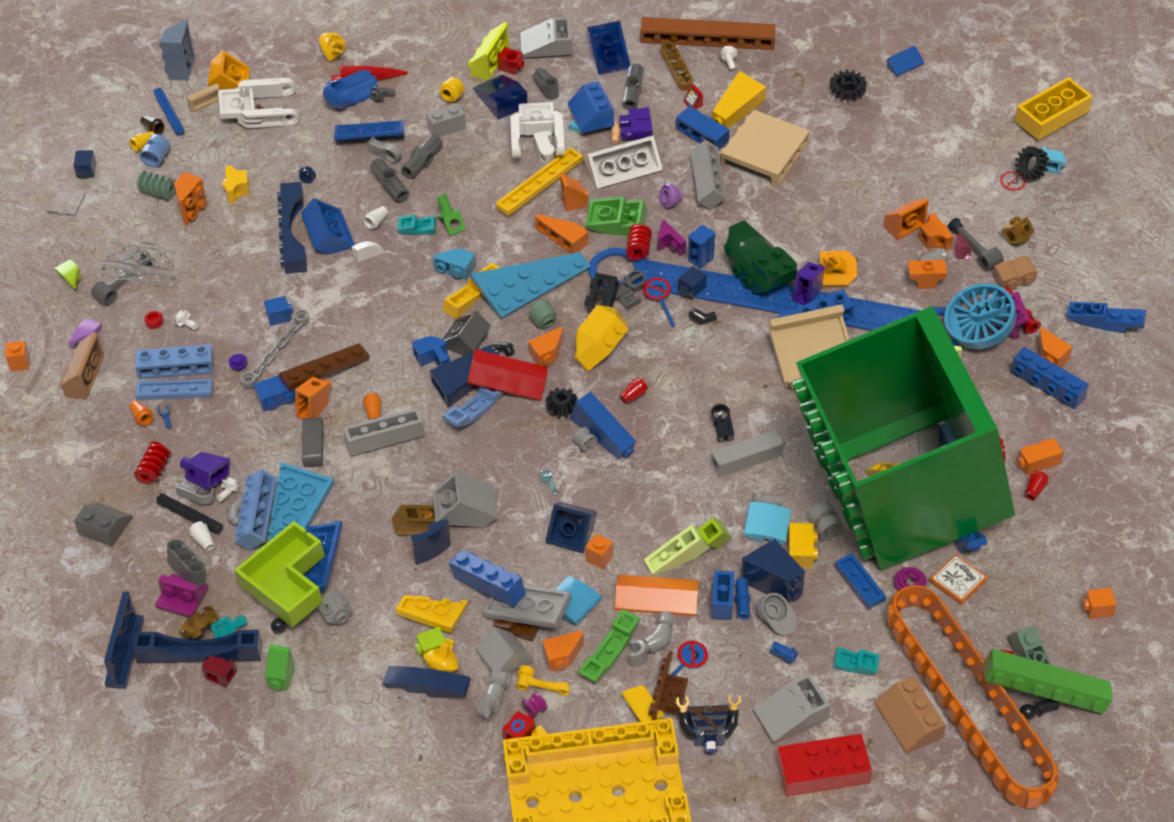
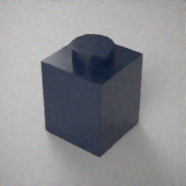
(84, 163)
(692, 282)

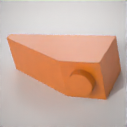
(564, 233)

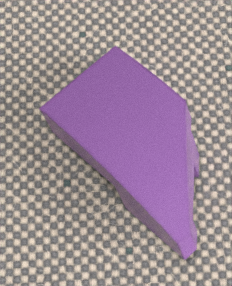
(83, 330)

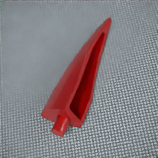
(379, 72)

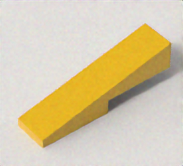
(465, 297)

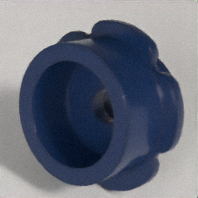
(305, 177)

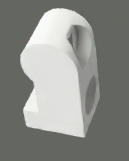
(544, 146)

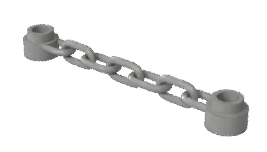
(301, 318)

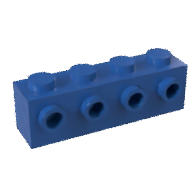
(834, 299)
(1049, 378)
(487, 578)

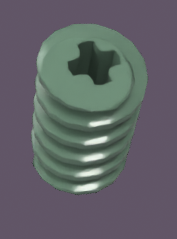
(156, 185)

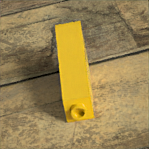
(738, 100)

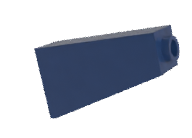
(452, 377)

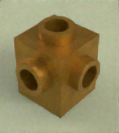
(1018, 230)

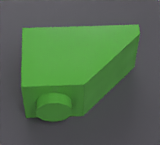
(279, 668)

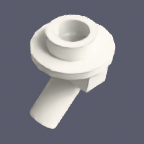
(729, 54)
(182, 318)
(229, 485)

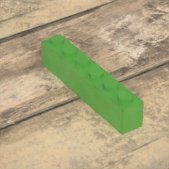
(1048, 681)

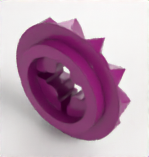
(913, 574)

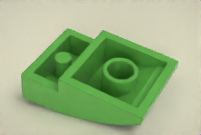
(615, 215)

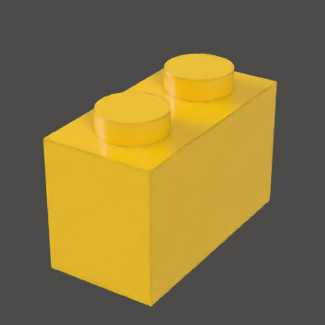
(802, 543)

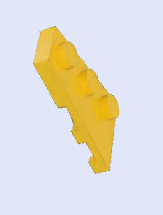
(432, 612)

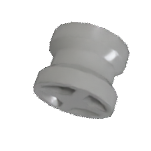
(585, 439)

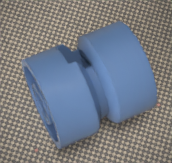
(154, 150)

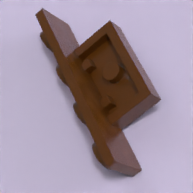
(668, 691)

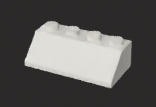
(623, 162)

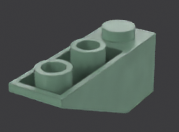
(1029, 645)

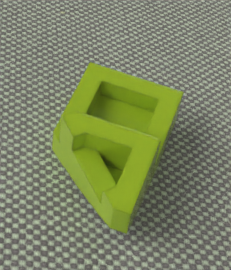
(70, 273)

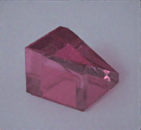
(962, 247)

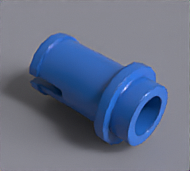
(784, 652)

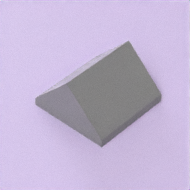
(503, 651)

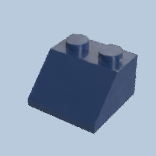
(570, 526)

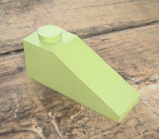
(677, 551)

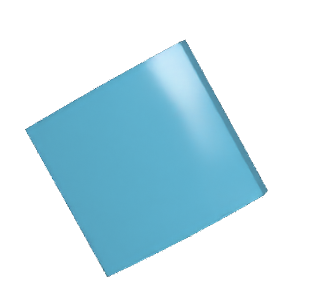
(767, 522)

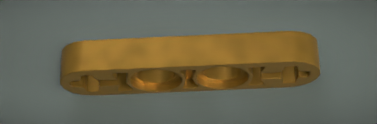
(678, 65)

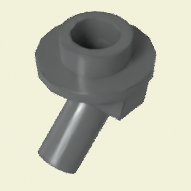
(378, 93)

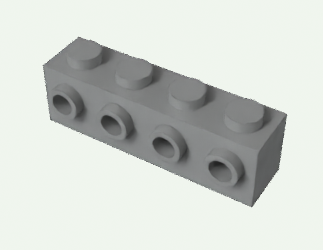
(708, 174)
(384, 431)

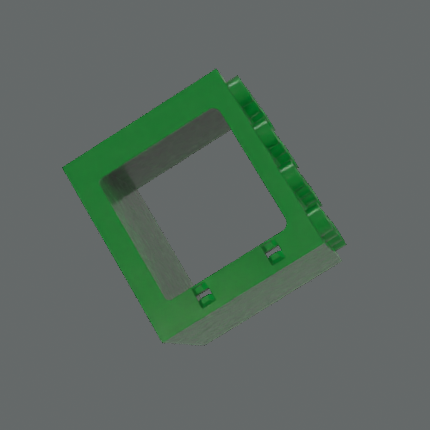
(884, 391)

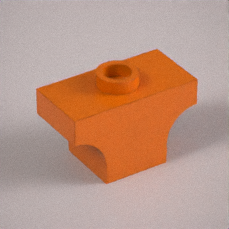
(935, 234)
(927, 272)

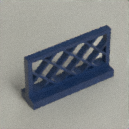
(120, 653)

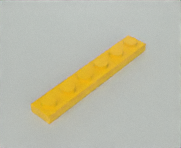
(538, 182)

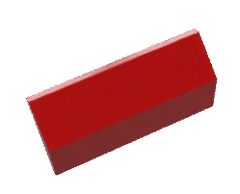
(507, 375)

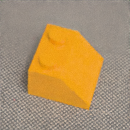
(227, 71)

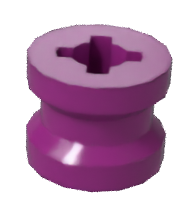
(534, 705)

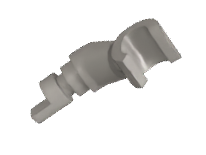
(656, 641)
(494, 694)

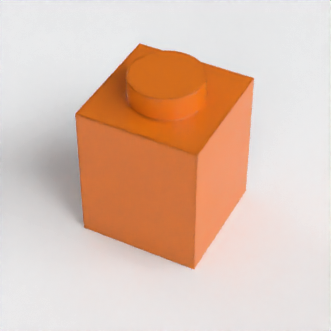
(17, 355)
(599, 551)
(1099, 603)

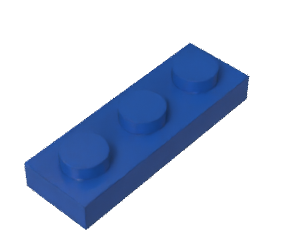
(860, 581)

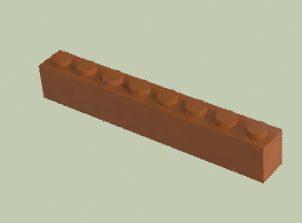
(708, 33)

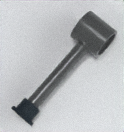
(987, 258)
(106, 292)

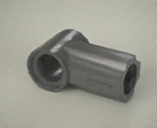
(547, 83)

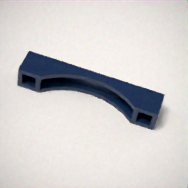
(292, 201)
(237, 646)

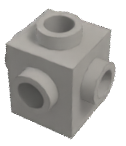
(335, 608)

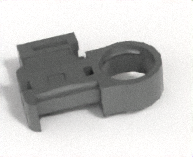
(626, 293)

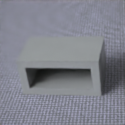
(446, 120)

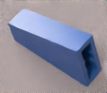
(609, 432)

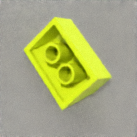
(485, 58)

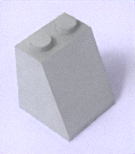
(465, 501)

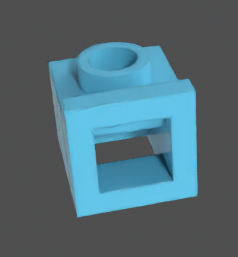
(1056, 160)

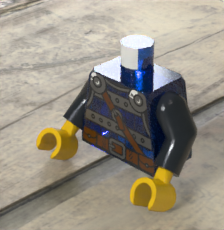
(708, 724)

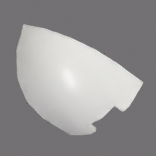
(366, 250)

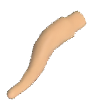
(615, 134)

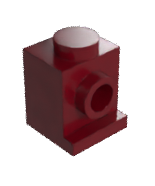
(219, 670)

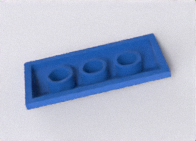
(366, 131)
(329, 536)

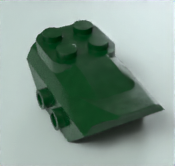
(757, 260)

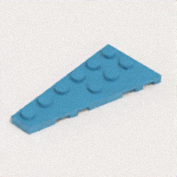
(520, 284)
(297, 498)

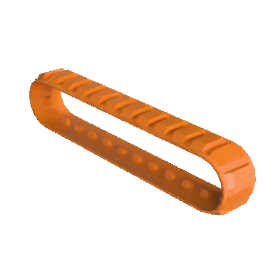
(1017, 794)

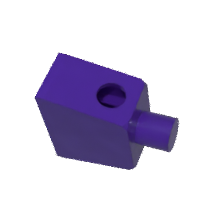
(809, 276)
(205, 469)

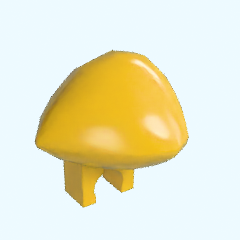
(332, 45)
(442, 658)

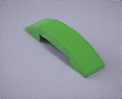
(611, 647)

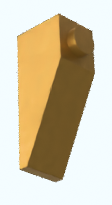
(413, 519)

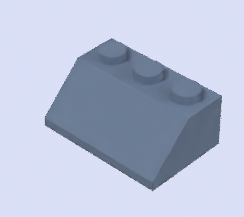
(177, 51)

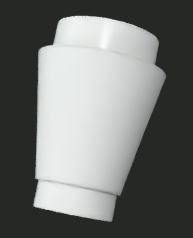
(375, 217)
(201, 534)

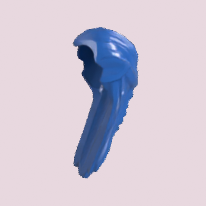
(349, 89)

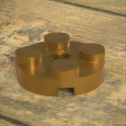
(193, 626)

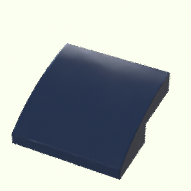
(432, 542)

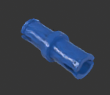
(742, 598)

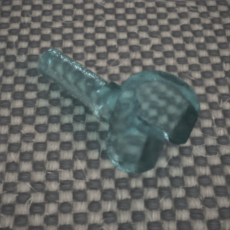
(546, 476)

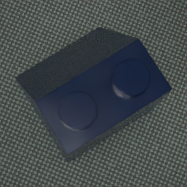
(773, 571)

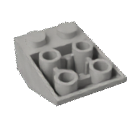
(547, 38)
(793, 708)

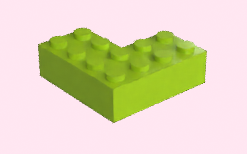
(277, 572)

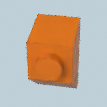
(572, 193)
(546, 347)
(1053, 348)
(562, 650)

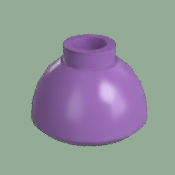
(670, 195)

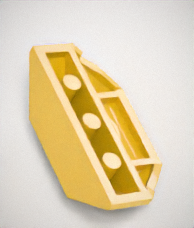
(599, 335)

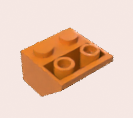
(190, 196)

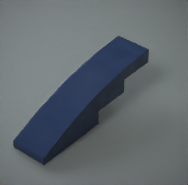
(432, 681)

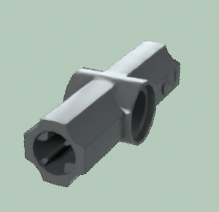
(633, 86)
(421, 156)
(389, 179)

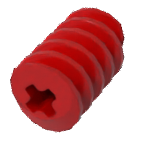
(638, 242)
(152, 463)

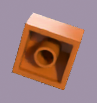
(906, 218)

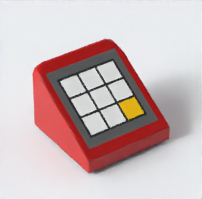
(694, 97)

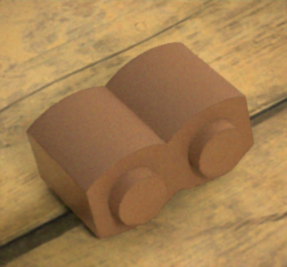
(1015, 272)

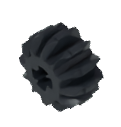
(561, 402)

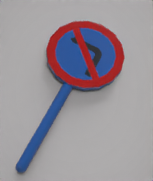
(656, 290)
(691, 655)

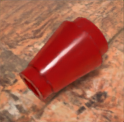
(634, 390)
(1036, 484)

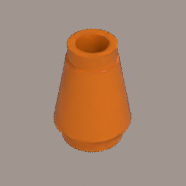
(372, 405)
(142, 414)

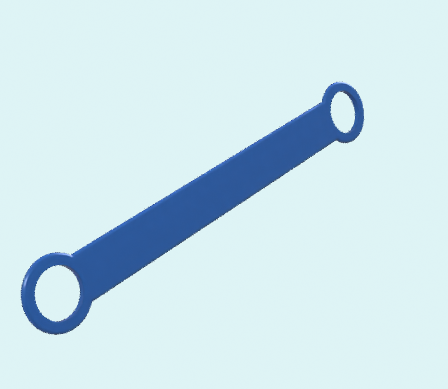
(731, 290)

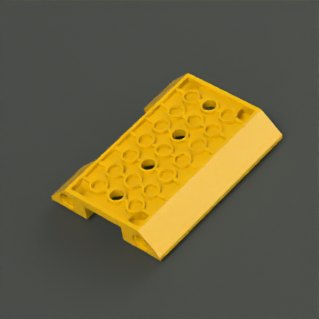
(593, 766)

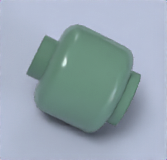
(542, 314)

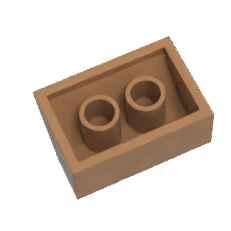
(83, 368)
(911, 715)

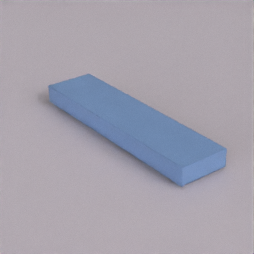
(174, 389)

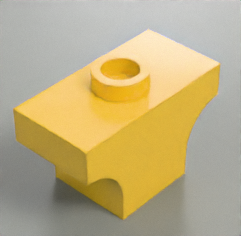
(236, 183)

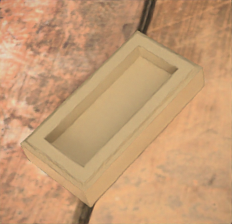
(203, 98)

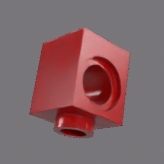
(510, 61)

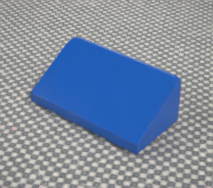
(904, 61)

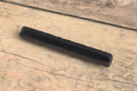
(189, 513)

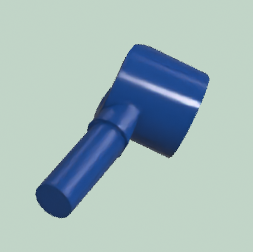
(165, 416)

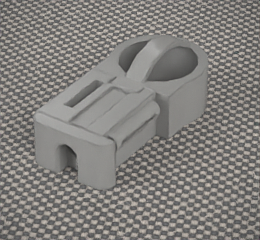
(384, 150)
(193, 492)

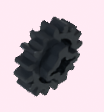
(848, 85)

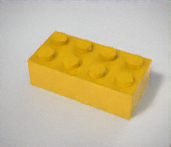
(1053, 108)

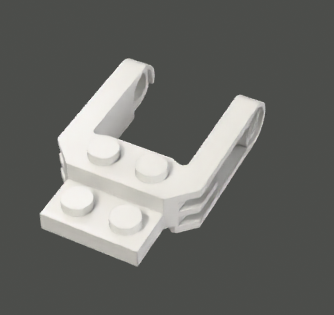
(240, 103)
(534, 119)

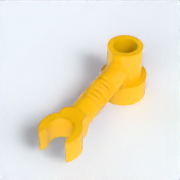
(525, 679)

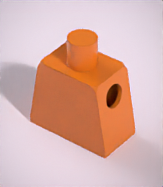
(312, 397)

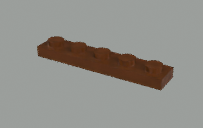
(324, 366)

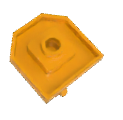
(839, 268)

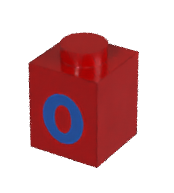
(518, 726)

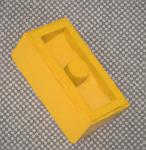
(640, 701)

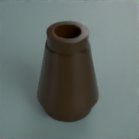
(152, 124)

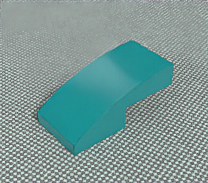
(413, 226)
(861, 662)

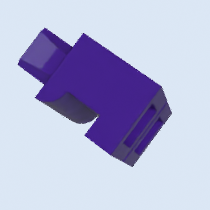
(638, 122)

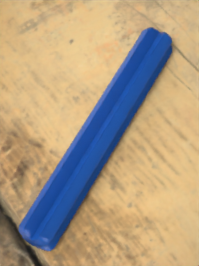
(169, 111)

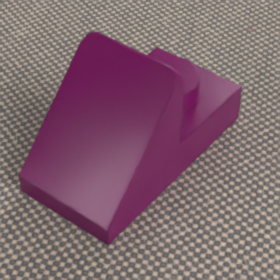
(671, 238)

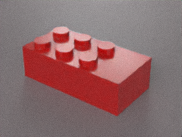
(824, 765)

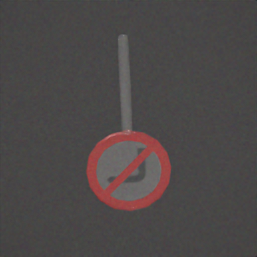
(1011, 179)

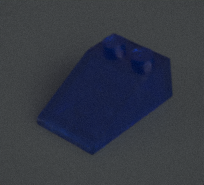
(608, 47)
(501, 95)

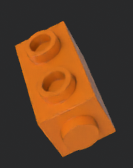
(1040, 456)

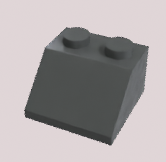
(466, 333)
(102, 523)

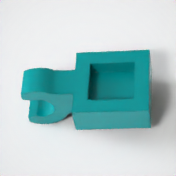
(226, 626)

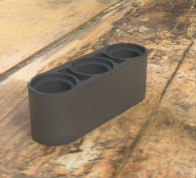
(312, 441)
(186, 563)

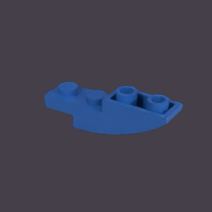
(1104, 318)

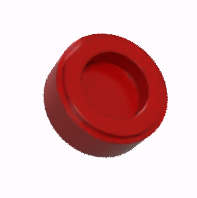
(153, 320)

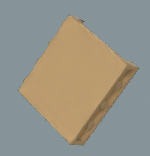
(766, 145)
(805, 335)

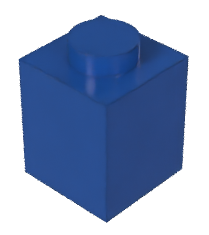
(278, 310)

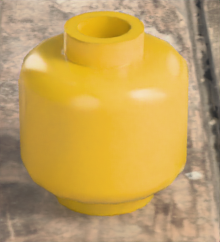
(451, 89)

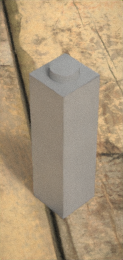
(747, 453)

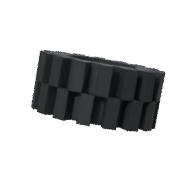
(1023, 161)

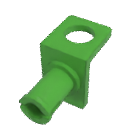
(449, 214)

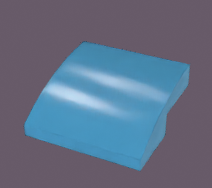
(582, 599)

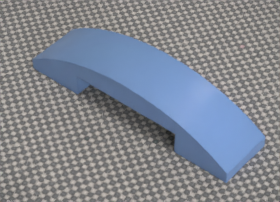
(473, 408)

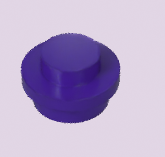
(238, 362)

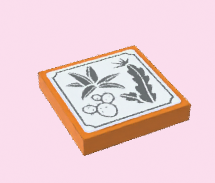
(958, 579)

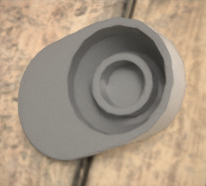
(777, 613)

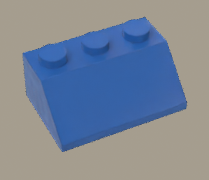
(591, 108)
(327, 227)

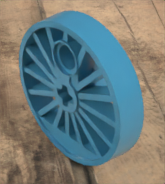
(981, 314)

